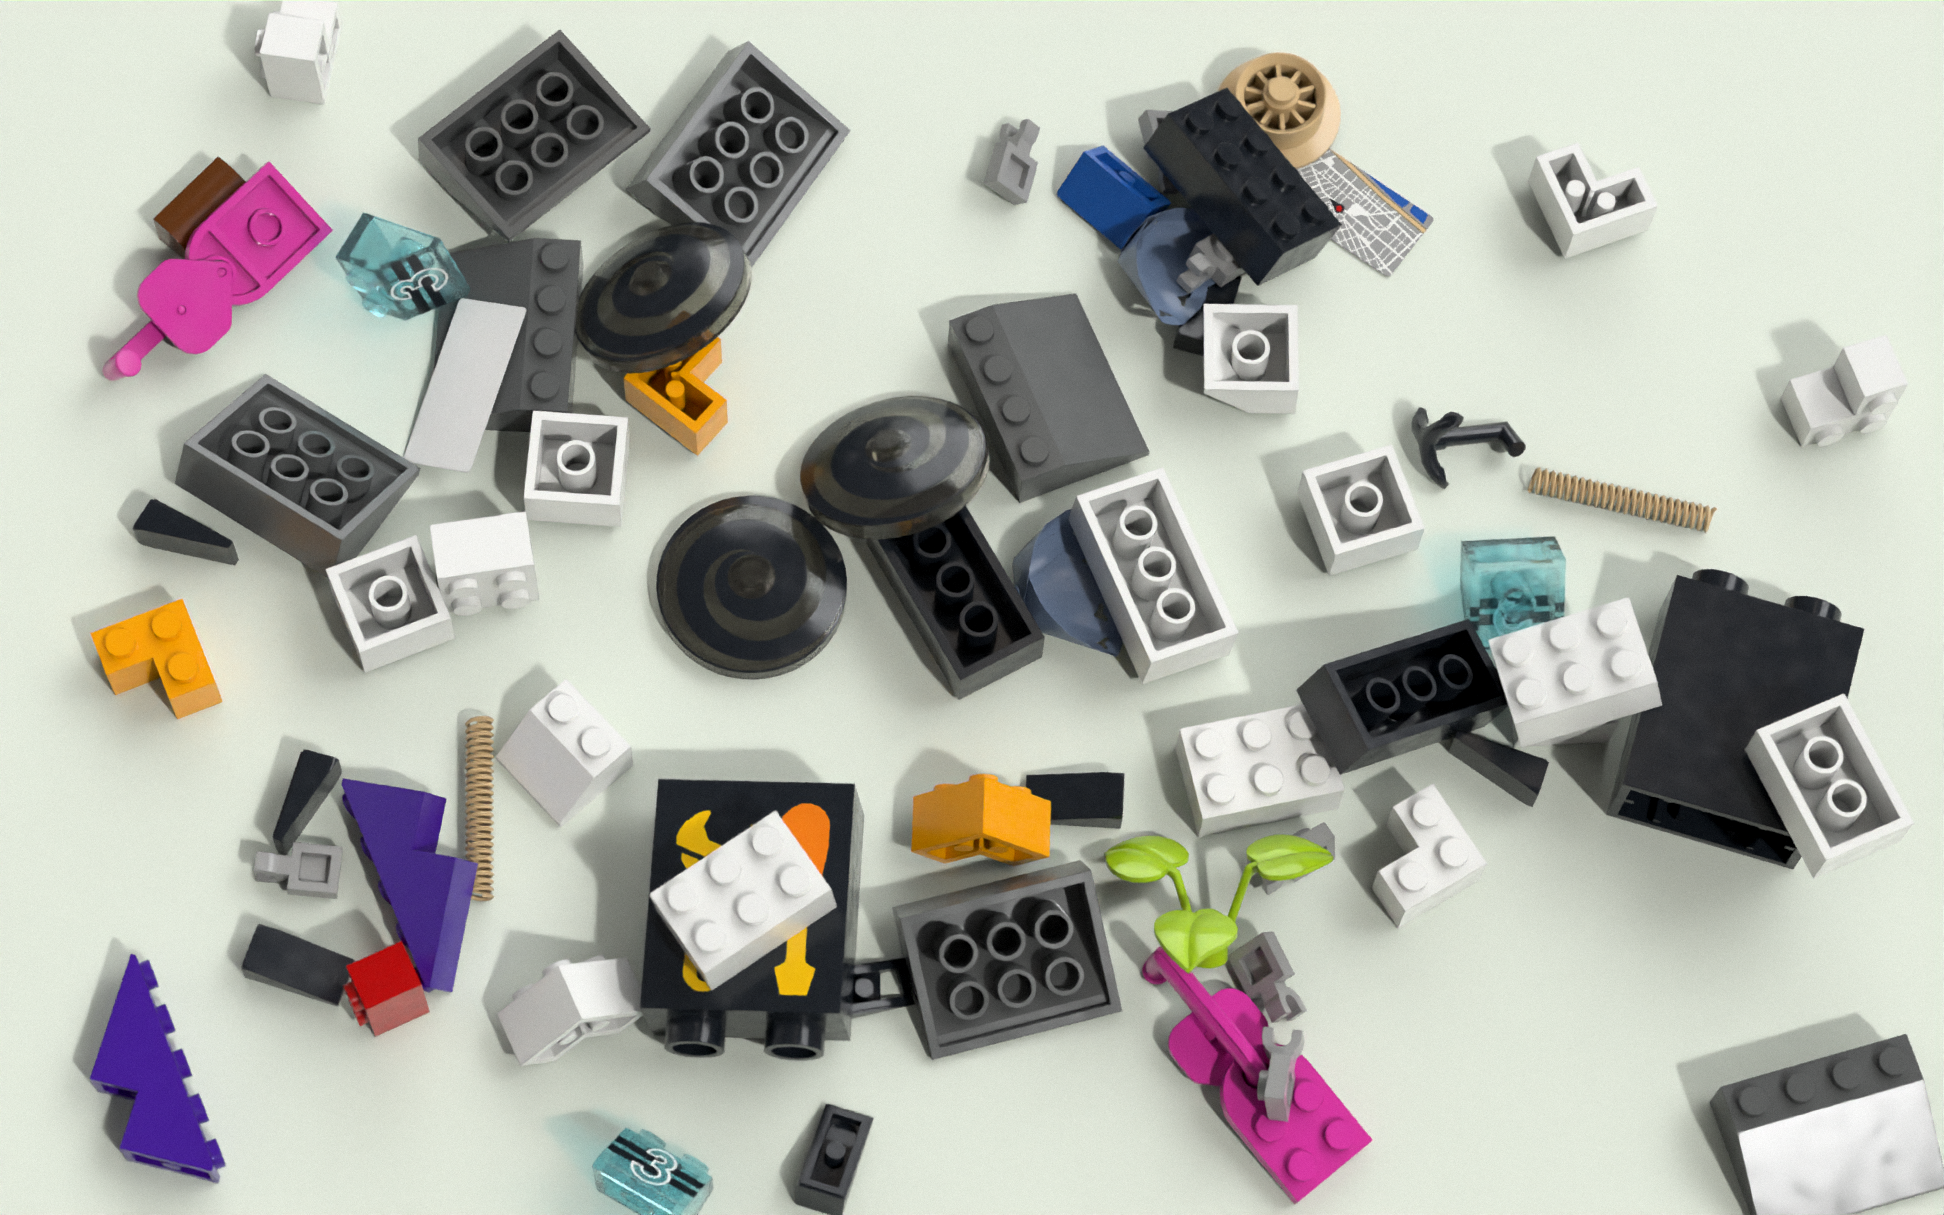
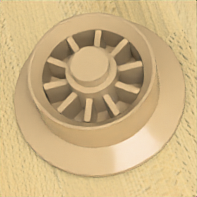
(1289, 104)

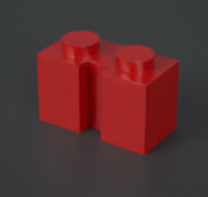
(385, 990)

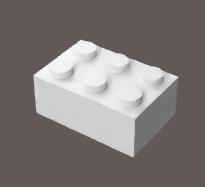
(1575, 672)
(1256, 770)
(1828, 785)
(743, 900)

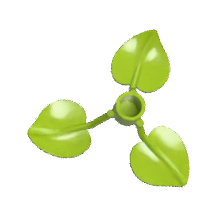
(1204, 936)

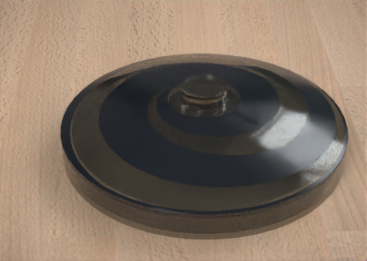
(663, 297)
(894, 467)
(751, 587)

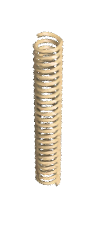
(1620, 494)
(482, 801)

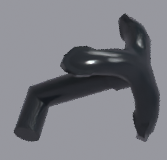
(1448, 433)

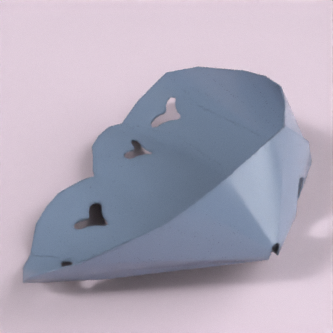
(1161, 258)
(1062, 588)

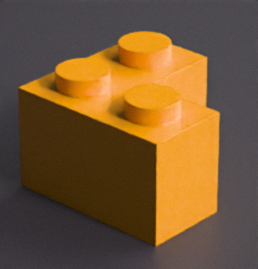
(680, 399)
(156, 647)
(981, 820)

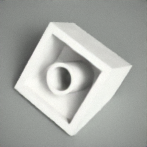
(1252, 356)
(565, 753)

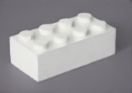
(1152, 575)

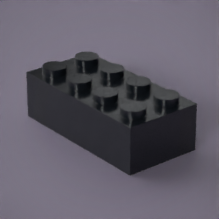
(1242, 186)
(961, 602)
(1403, 696)

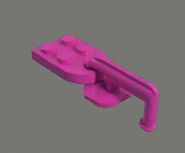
(226, 264)
(1225, 1049)

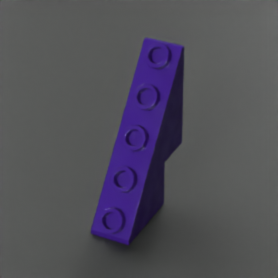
(424, 888)
(142, 1067)

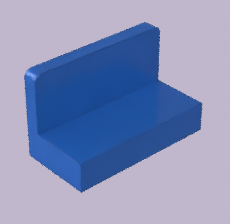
(1110, 195)

